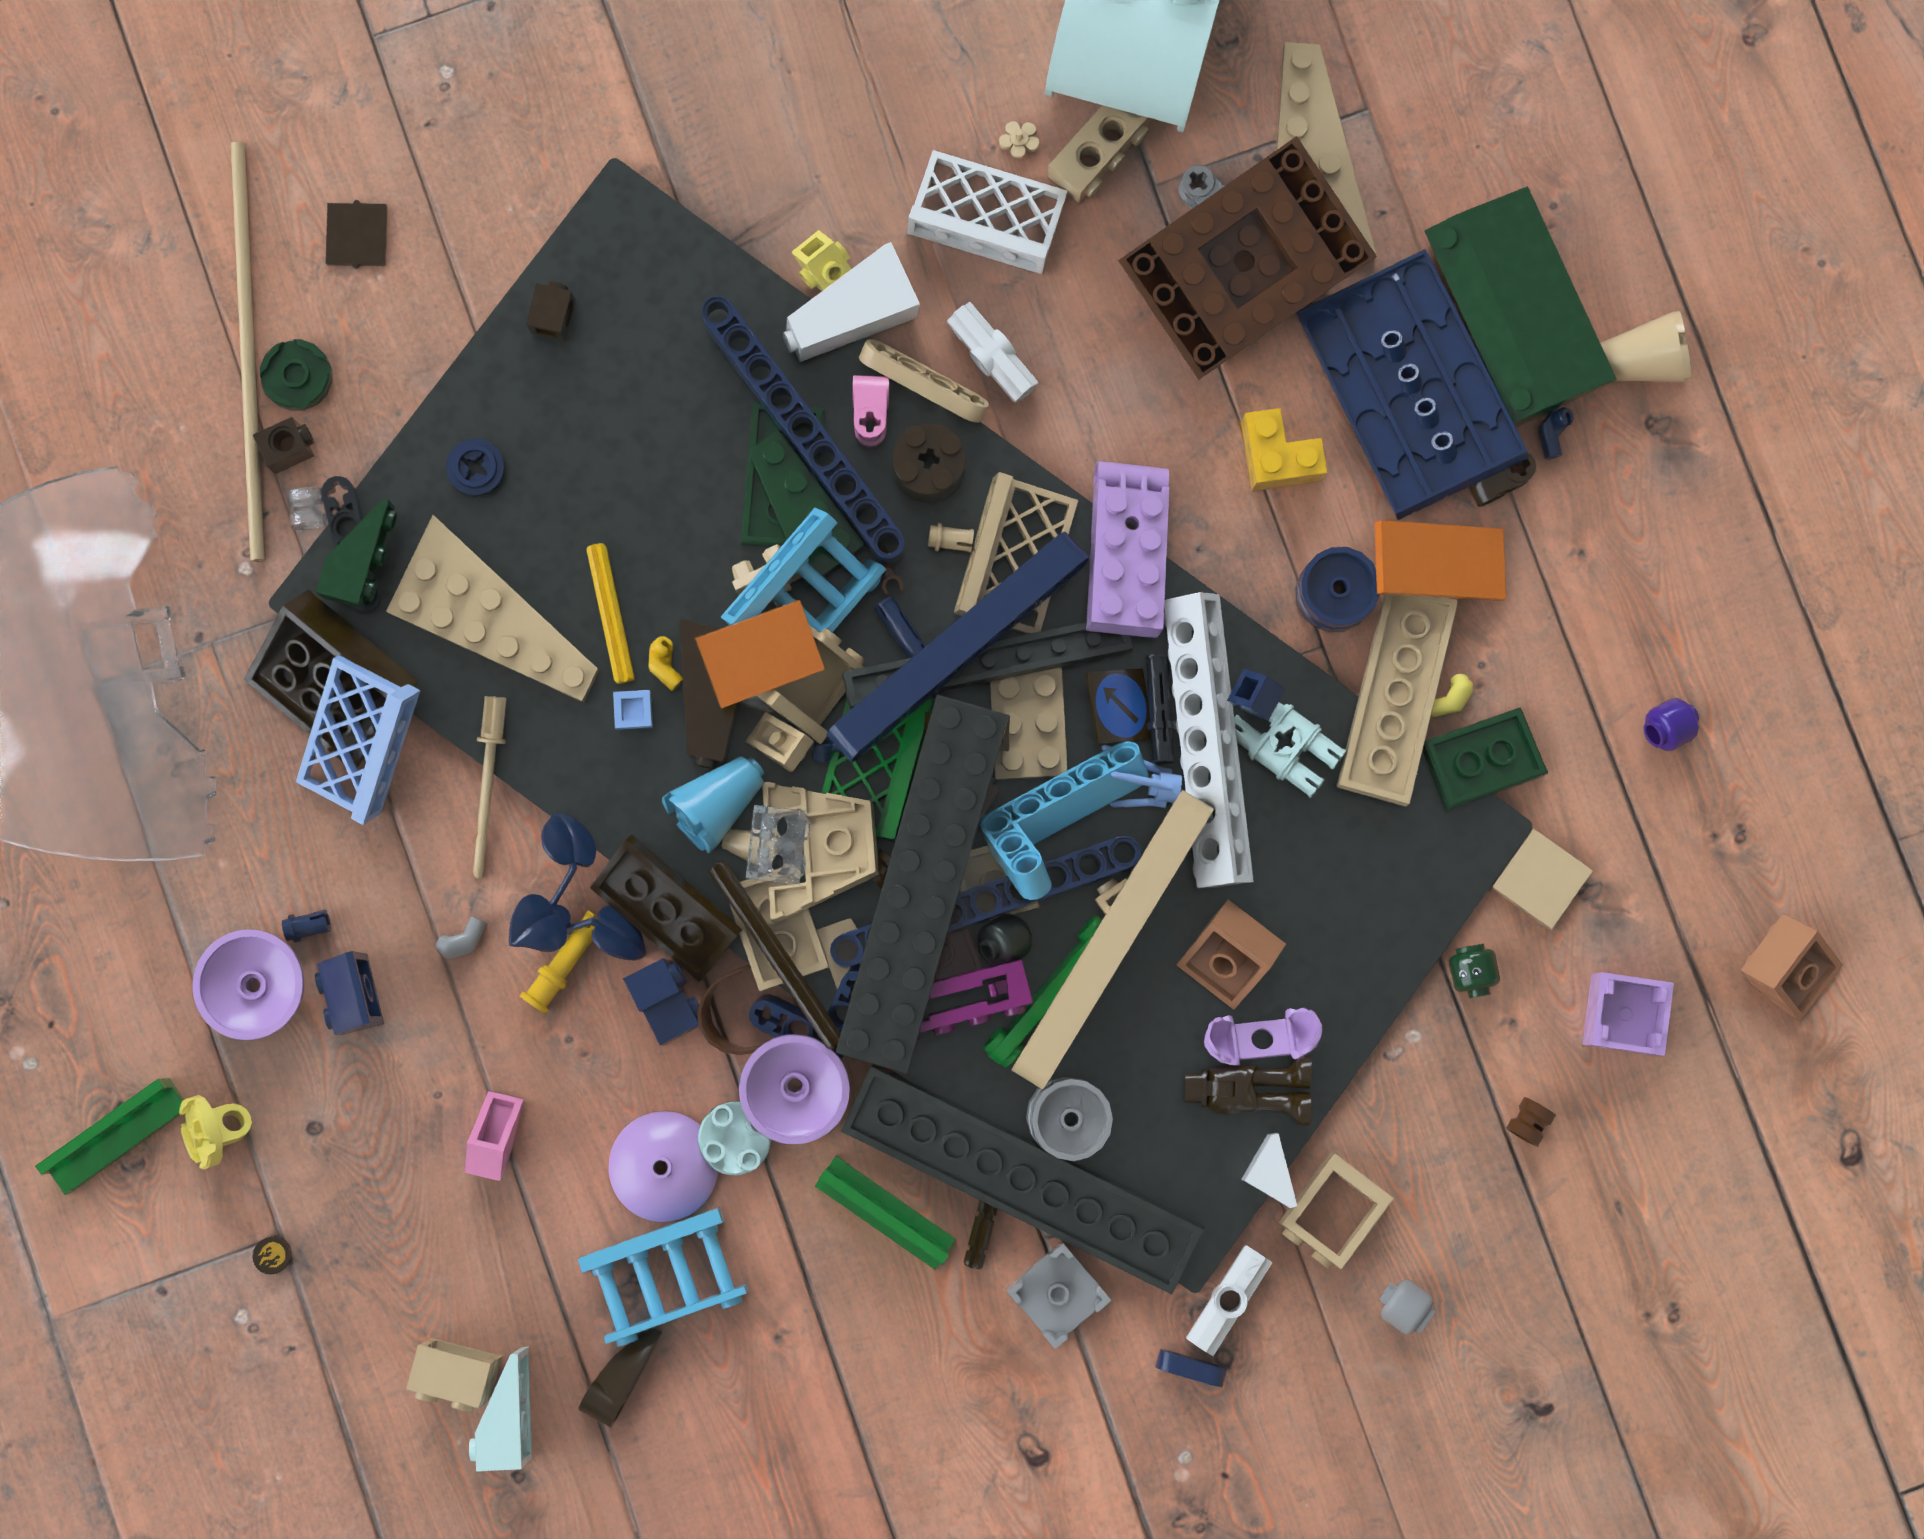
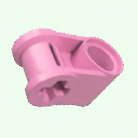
(870, 404)

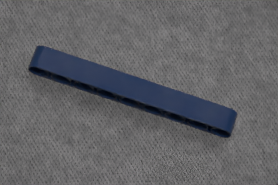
(796, 413)
(957, 647)
(1005, 901)

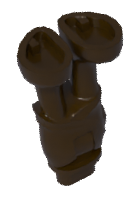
(1233, 1090)

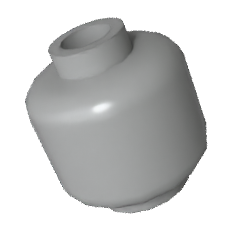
(1406, 1307)

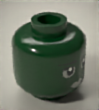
(1474, 970)

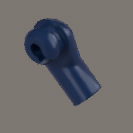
(1551, 429)

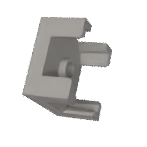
(1058, 1294)

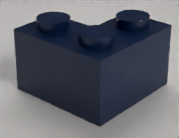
(663, 1000)

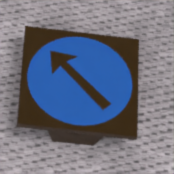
(1119, 705)

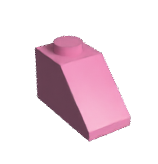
(493, 1136)

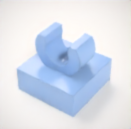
(633, 709)

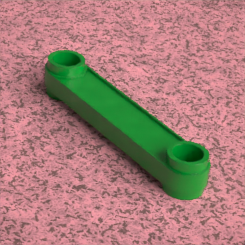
(1006, 1043)

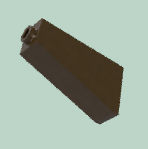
(707, 724)

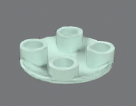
(731, 1141)

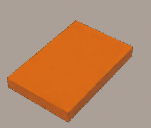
(760, 653)

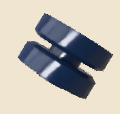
(1358, 591)

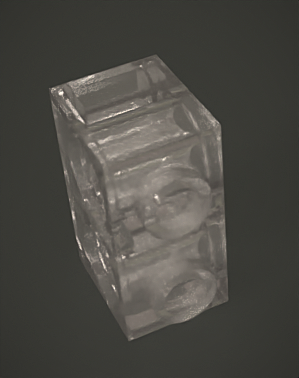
(767, 843)

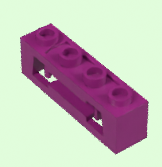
(979, 1011)

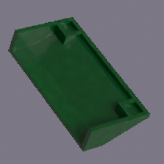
(1520, 305)

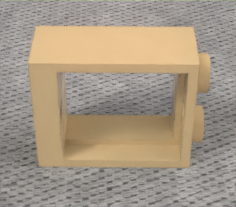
(1359, 1182)

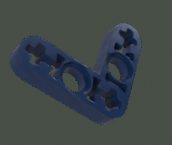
(780, 1007)

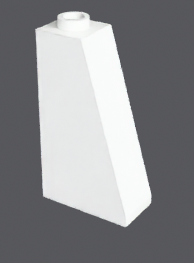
(855, 306)

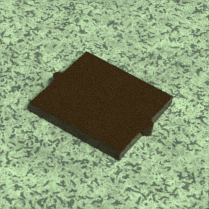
(356, 234)

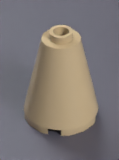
(1651, 352)

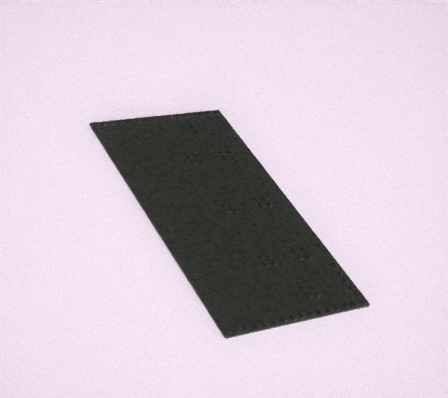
(644, 446)

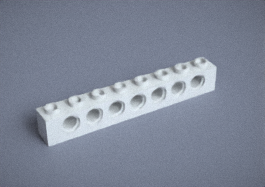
(1217, 723)

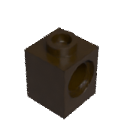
(551, 310)
(271, 437)

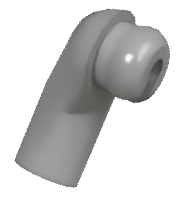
(464, 943)

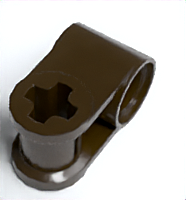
(1502, 483)

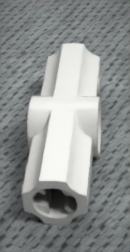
(992, 352)
(1216, 1322)

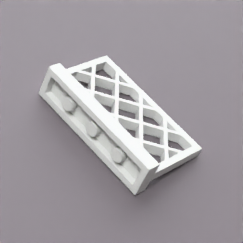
(973, 236)

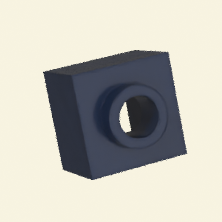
(1256, 694)

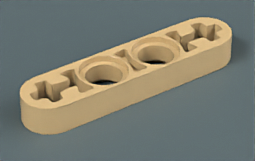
(923, 380)

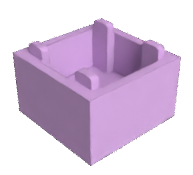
(1628, 1014)

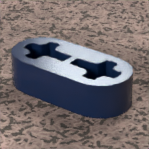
(1191, 1368)

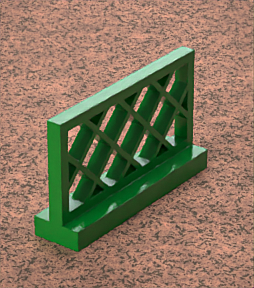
(901, 777)
(885, 1212)

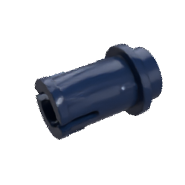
(306, 925)

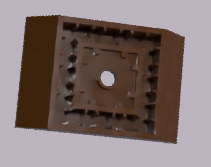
(1298, 248)

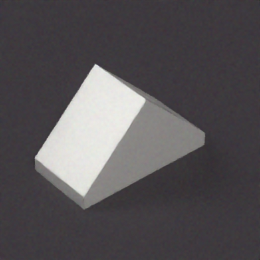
(1270, 1172)

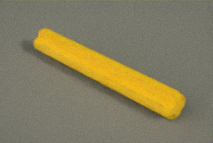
(610, 613)

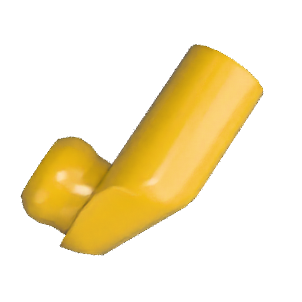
(660, 663)

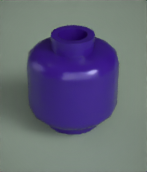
(1671, 724)

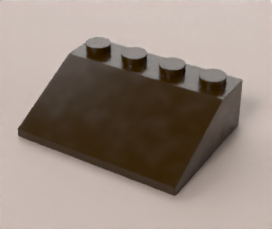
(297, 661)

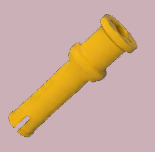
(553, 977)

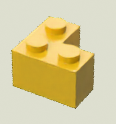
(1272, 460)

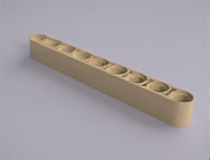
(1112, 939)

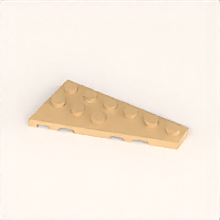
(1311, 114)

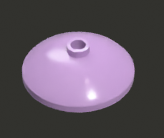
(224, 980)
(788, 1113)
(633, 1174)

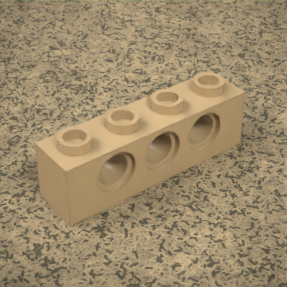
(1081, 180)

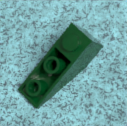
(352, 565)

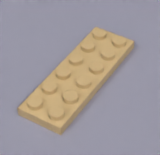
(1397, 697)

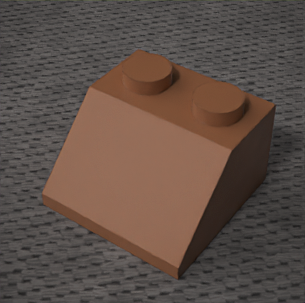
(1231, 954)
(1792, 966)

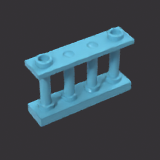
(793, 559)
(636, 1253)

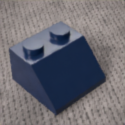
(349, 993)

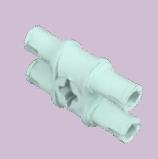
(1286, 761)

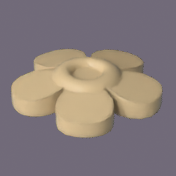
(1019, 139)

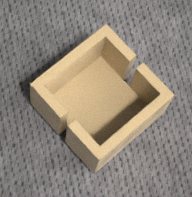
(453, 1374)

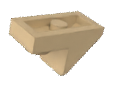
(779, 742)

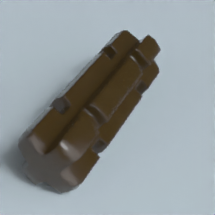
(980, 1236)

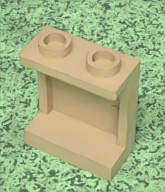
(813, 697)

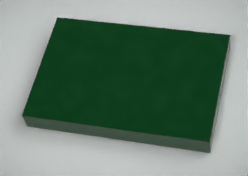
(1484, 758)

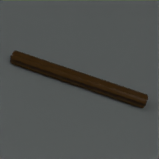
(776, 954)

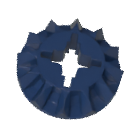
(473, 450)

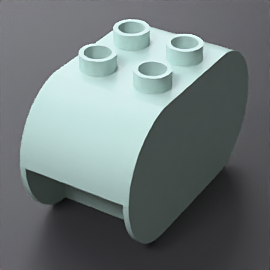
(1132, 54)

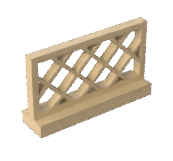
(990, 537)

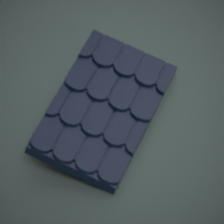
(1412, 384)

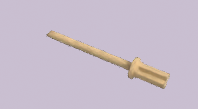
(490, 734)

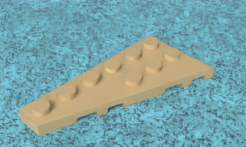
(471, 606)

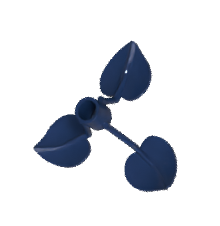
(545, 925)

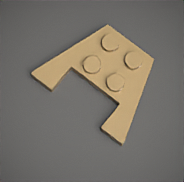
(837, 851)

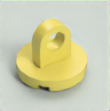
(204, 1129)

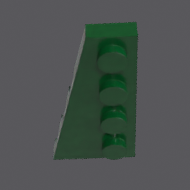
(795, 494)

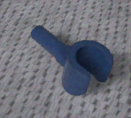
(823, 751)

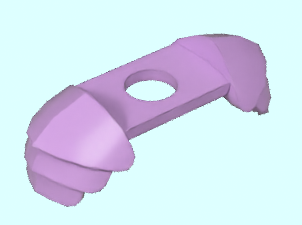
(1291, 1036)

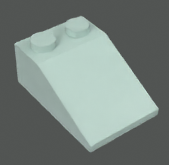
(504, 1431)

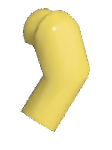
(1457, 697)

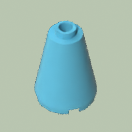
(714, 801)

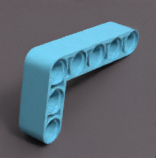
(1053, 806)

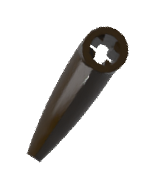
(618, 1378)

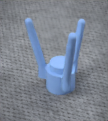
(1164, 786)

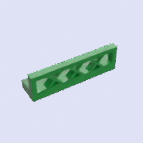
(113, 1135)

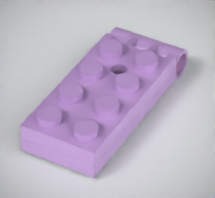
(1125, 563)

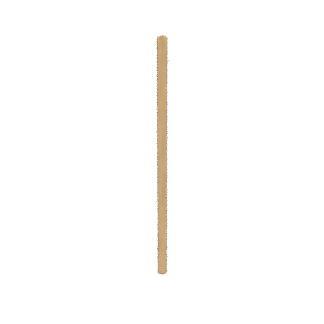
(247, 351)

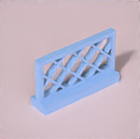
(380, 757)

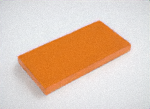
(1440, 561)

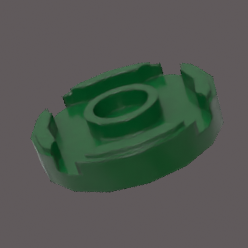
(296, 375)

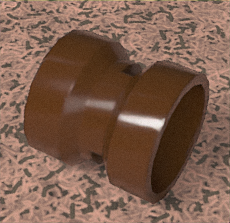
(1530, 1121)

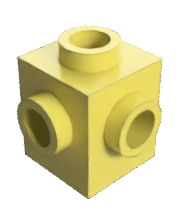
(821, 261)

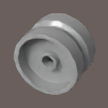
(1047, 1114)

